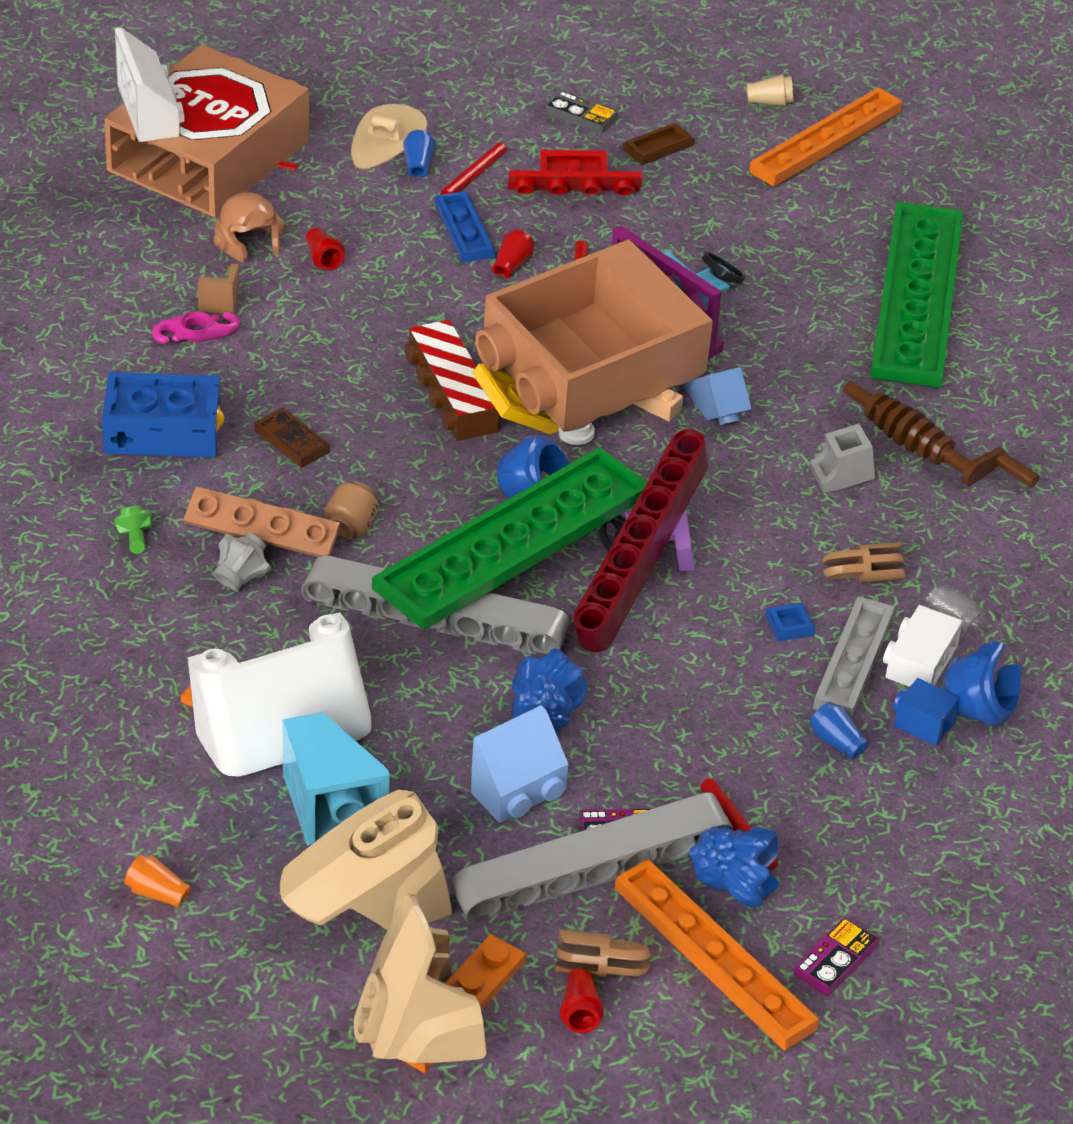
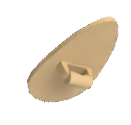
(383, 132)

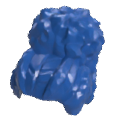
(551, 683)
(737, 862)

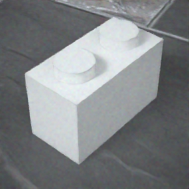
(922, 646)

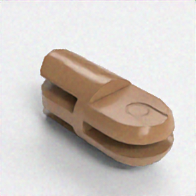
(863, 560)
(600, 954)

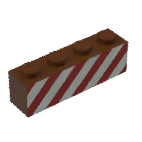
(447, 372)

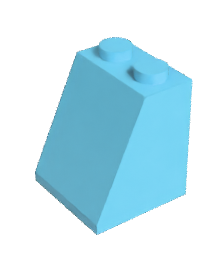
(327, 773)

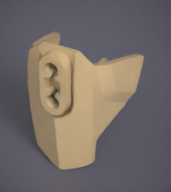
(371, 865)
(404, 1004)

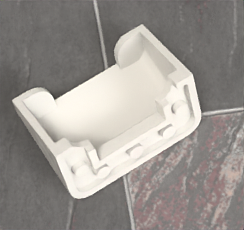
(244, 703)

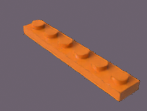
(825, 136)
(717, 954)

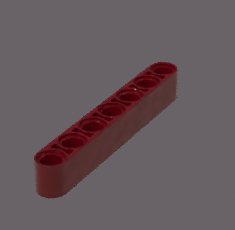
(641, 541)

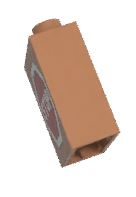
(231, 134)

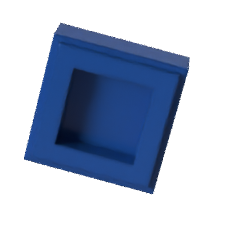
(790, 622)

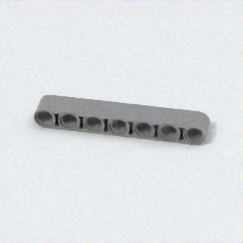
(489, 618)
(585, 857)

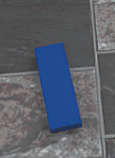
(464, 226)

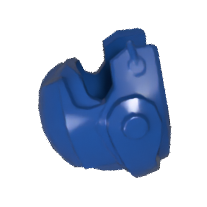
(526, 461)
(973, 682)

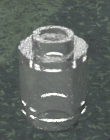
(957, 605)

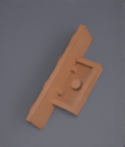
(272, 524)

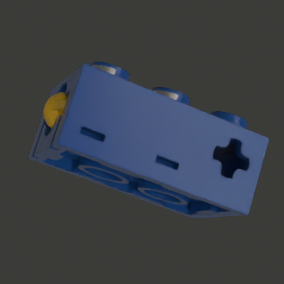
(162, 414)

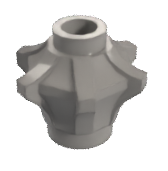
(240, 560)

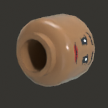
(353, 507)

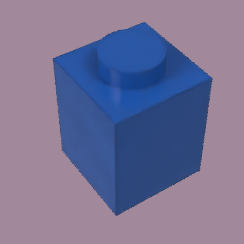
(925, 711)

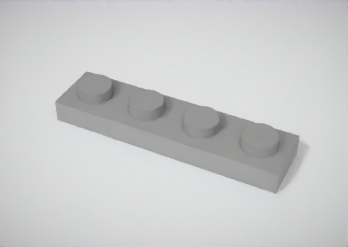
(855, 655)

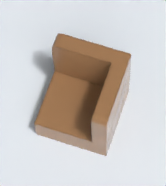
(219, 294)

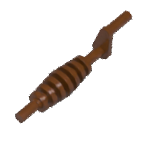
(920, 434)

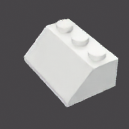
(146, 89)

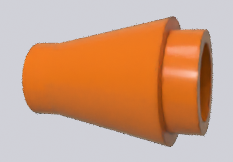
(155, 881)

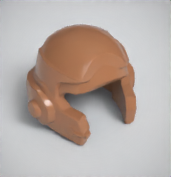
(242, 214)

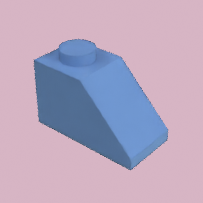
(720, 395)

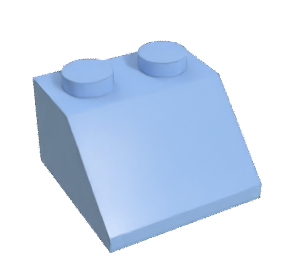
(518, 765)

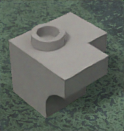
(844, 459)

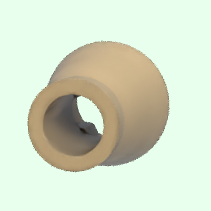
(771, 91)

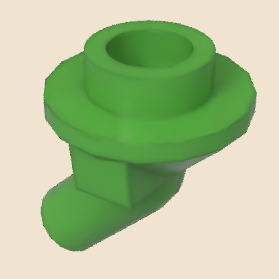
(134, 521)

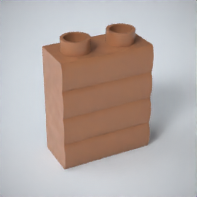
(594, 336)

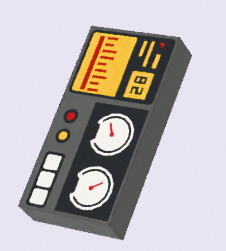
(582, 112)

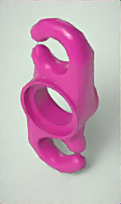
(180, 326)

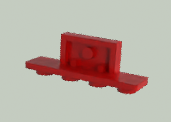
(574, 171)

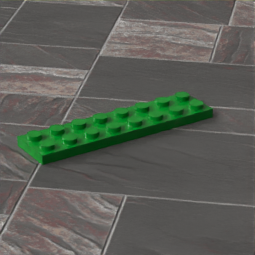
(917, 295)
(509, 538)

